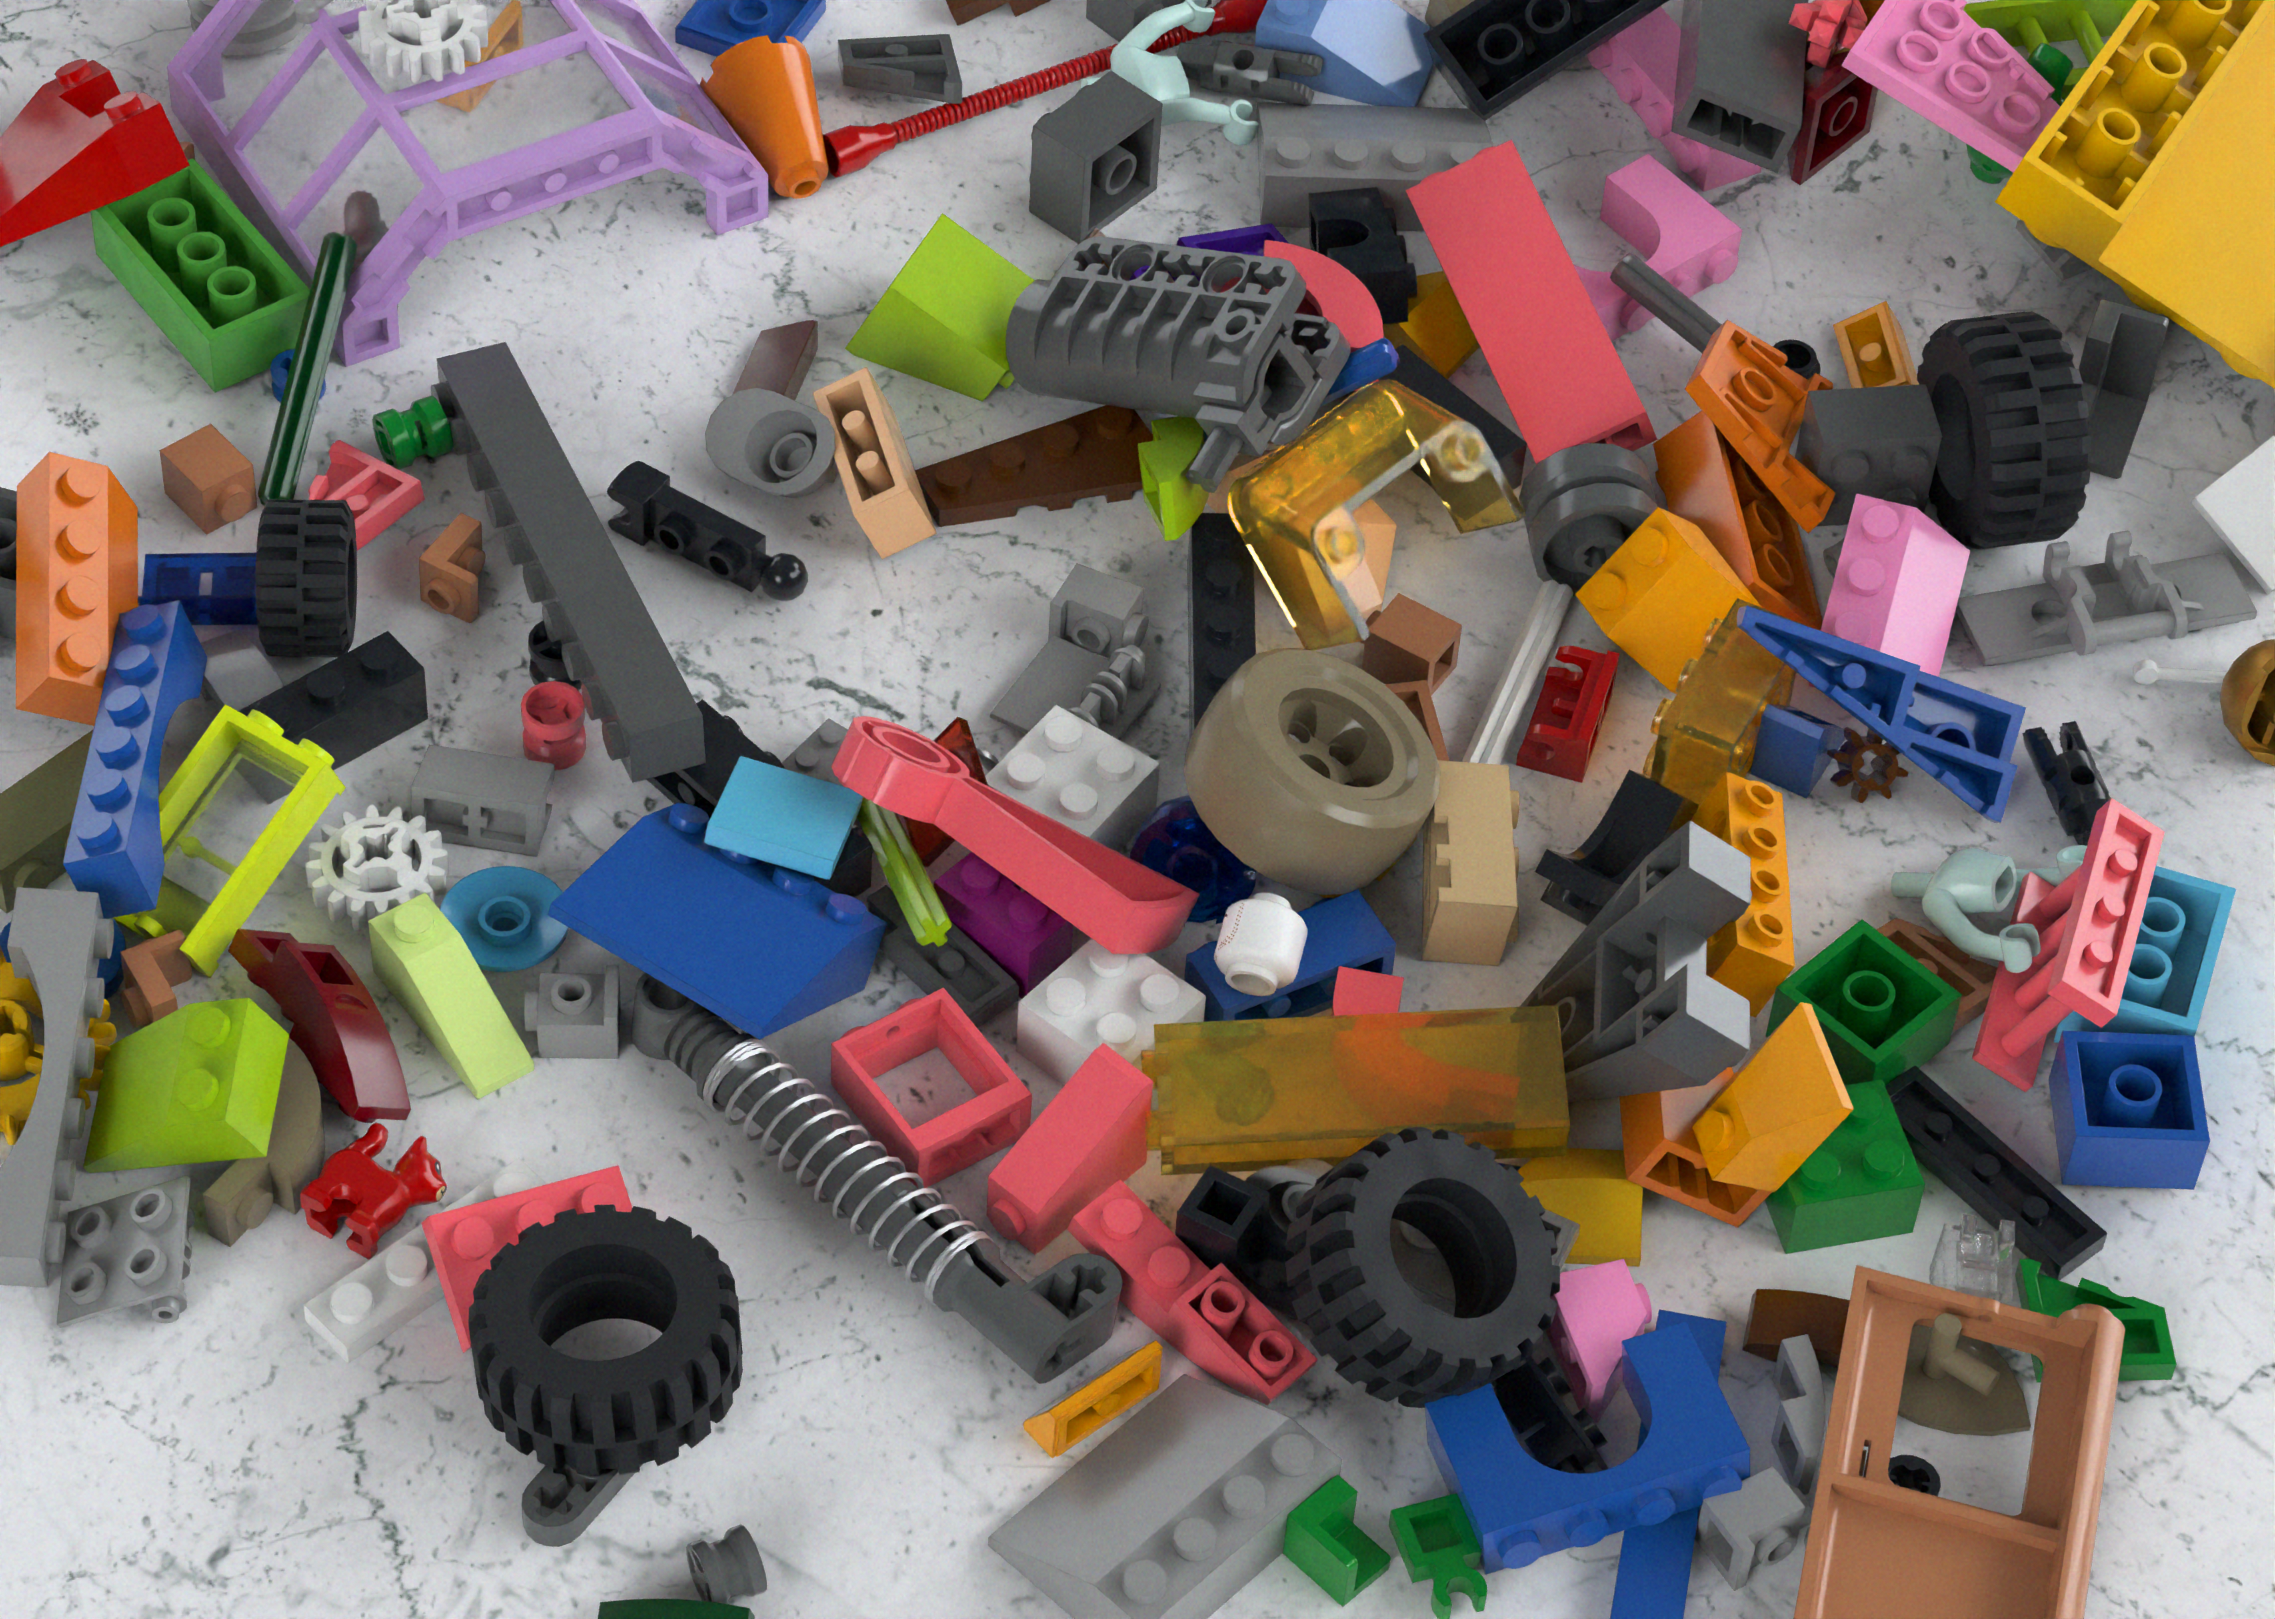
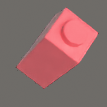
(1072, 1151)

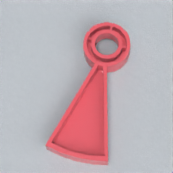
(1078, 878)

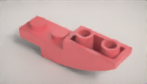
(1187, 1304)

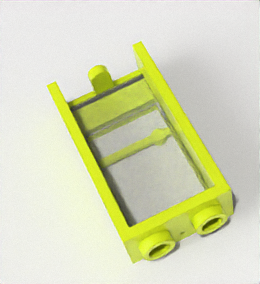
(231, 829)

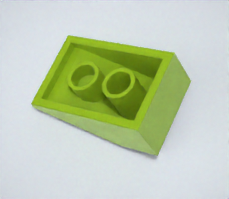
(189, 1089)

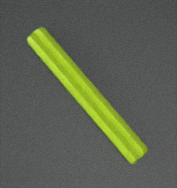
(905, 873)

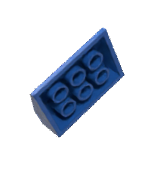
(722, 925)

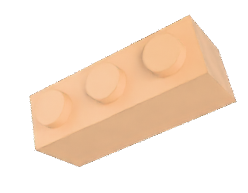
(875, 464)

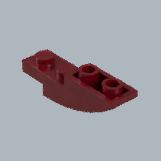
(332, 1021)

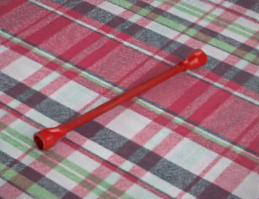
(857, 146)

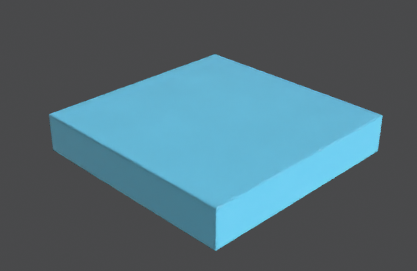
(783, 818)

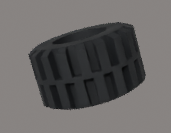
(306, 578)

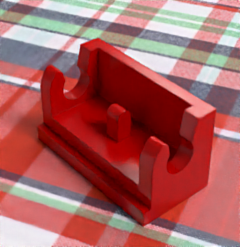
(1569, 714)

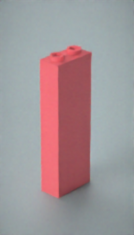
(1528, 306)

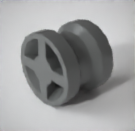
(727, 1566)

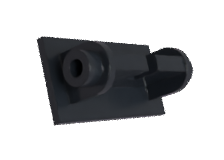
(1535, 1395)

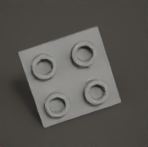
(1083, 683)
(128, 1255)

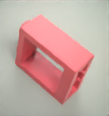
(960, 1135)

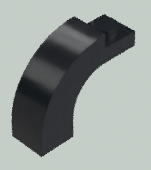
(1632, 827)

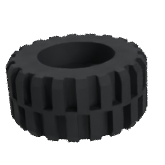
(2009, 430)
(1479, 1225)
(620, 1407)

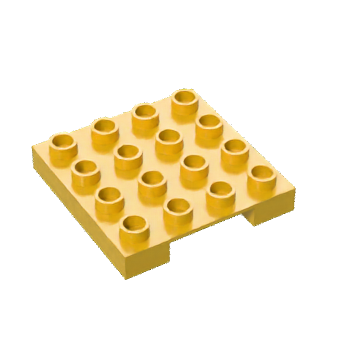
(2170, 171)

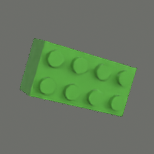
(203, 275)

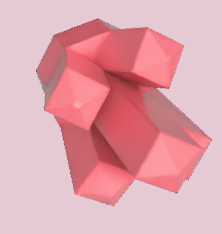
(1830, 26)

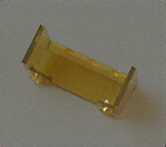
(1302, 498)

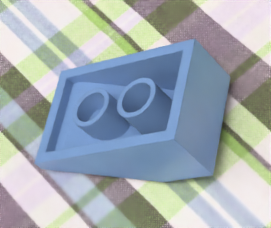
(1367, 47)

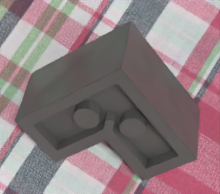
(2118, 379)

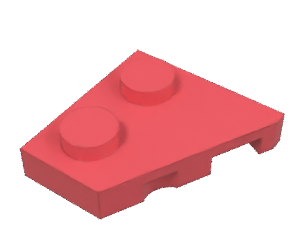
(371, 488)

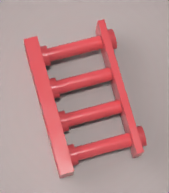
(2085, 943)

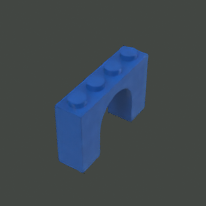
(1533, 1510)

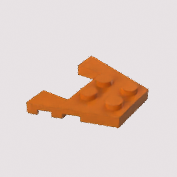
(1759, 412)

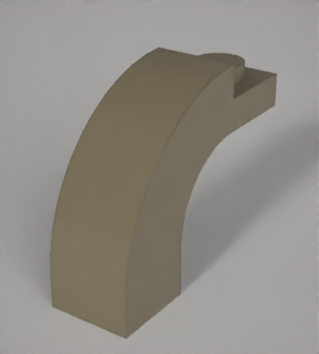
(293, 1159)

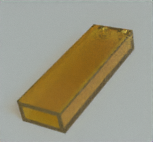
(1332, 1084)

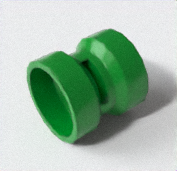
(412, 433)

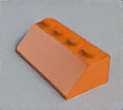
(1739, 516)
(71, 583)

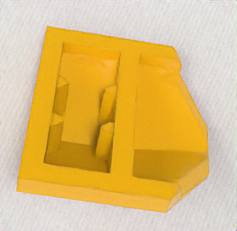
(1435, 326)
(1593, 1192)

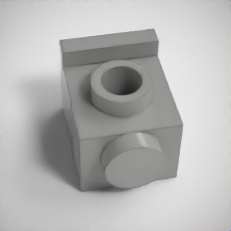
(1098, 612)
(576, 1014)
(1752, 1525)

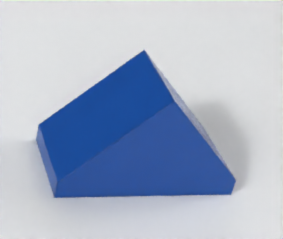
(1793, 748)

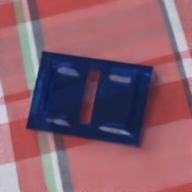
(179, 578)

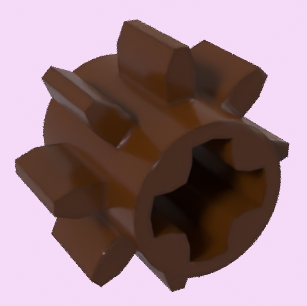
(1850, 761)

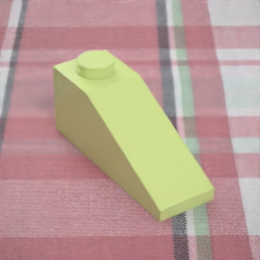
(447, 995)

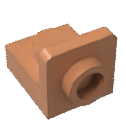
(452, 569)

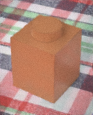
(208, 479)
(1410, 644)

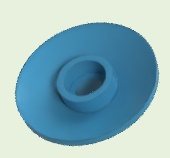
(505, 917)

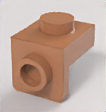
(148, 977)

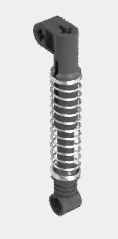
(955, 1265)

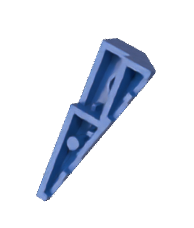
(1937, 724)

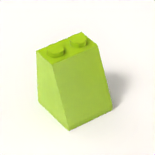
(946, 314)

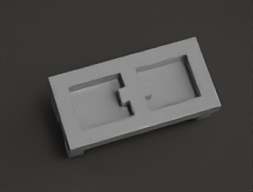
(483, 799)

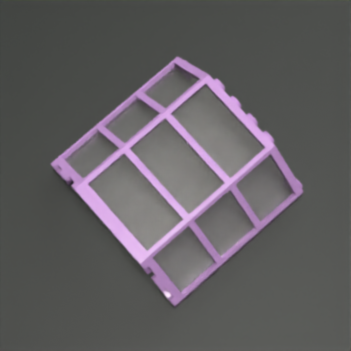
(548, 114)

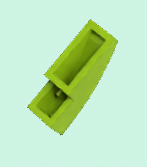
(1164, 465)

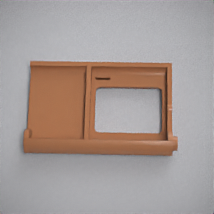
(1923, 1556)

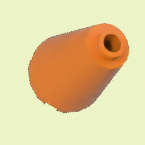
(773, 108)

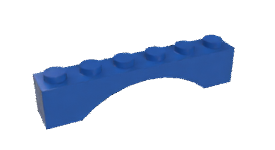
(117, 819)

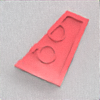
(470, 1236)

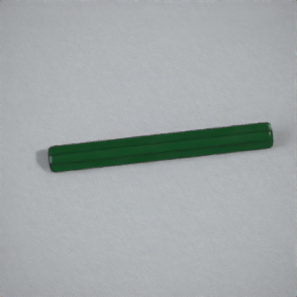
(308, 368)

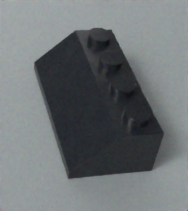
(1509, 47)

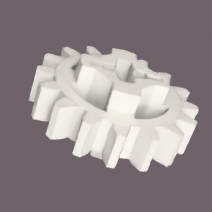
(423, 35)
(375, 865)

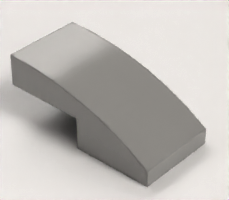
(236, 672)
(1801, 1412)

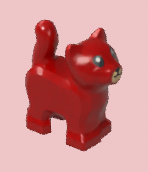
(368, 1193)

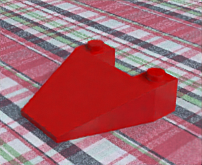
(80, 150)

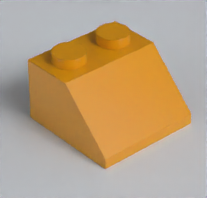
(1662, 594)

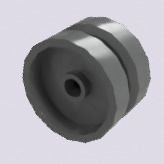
(1583, 509)

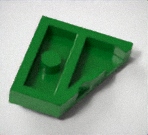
(2147, 1338)

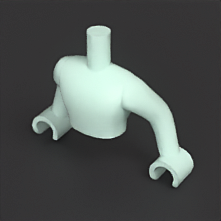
(1165, 77)
(1977, 883)

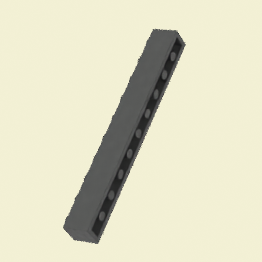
(569, 565)

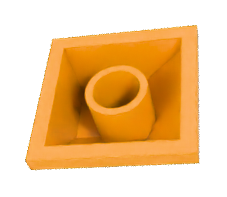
(1774, 1107)

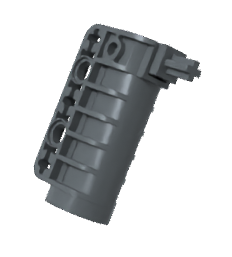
(1180, 343)

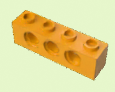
(1758, 947)

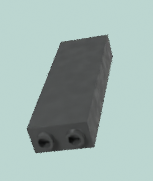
(1741, 78)

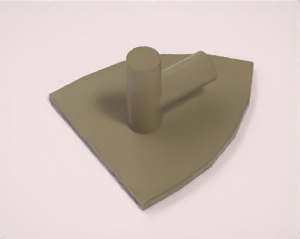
(1960, 1384)

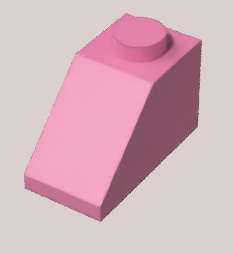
(1592, 1318)

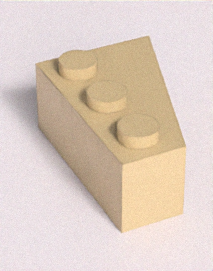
(1470, 866)

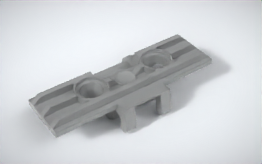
(2104, 604)

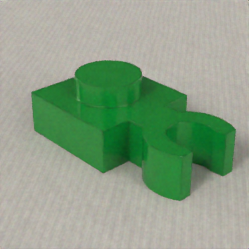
(1442, 1547)

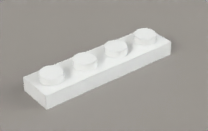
(398, 1280)

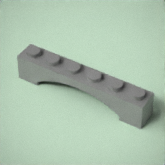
(58, 948)

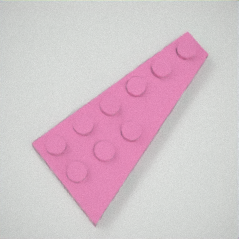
(1955, 76)

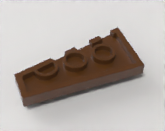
(1041, 467)

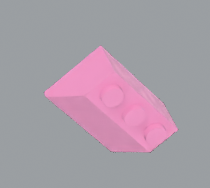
(1896, 583)

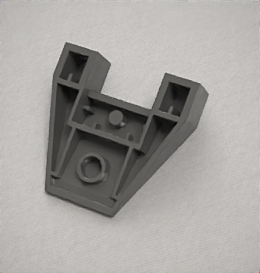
(1636, 980)

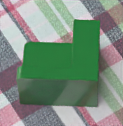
(1330, 1546)

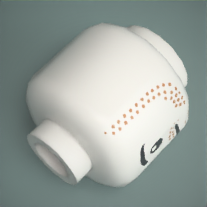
(1260, 944)

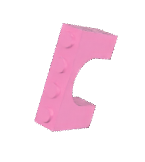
(1673, 230)

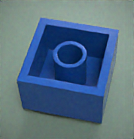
(2128, 1110)

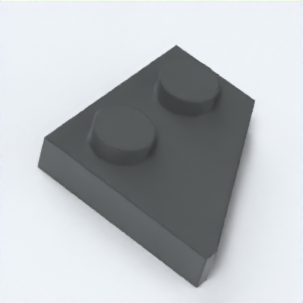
(903, 66)

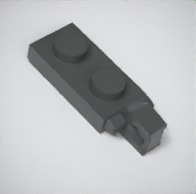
(959, 965)

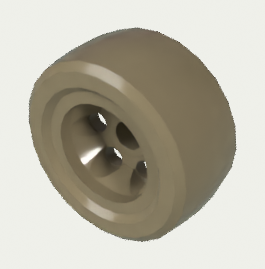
(1287, 801)

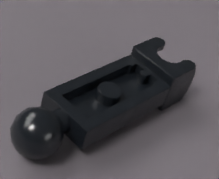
(700, 534)

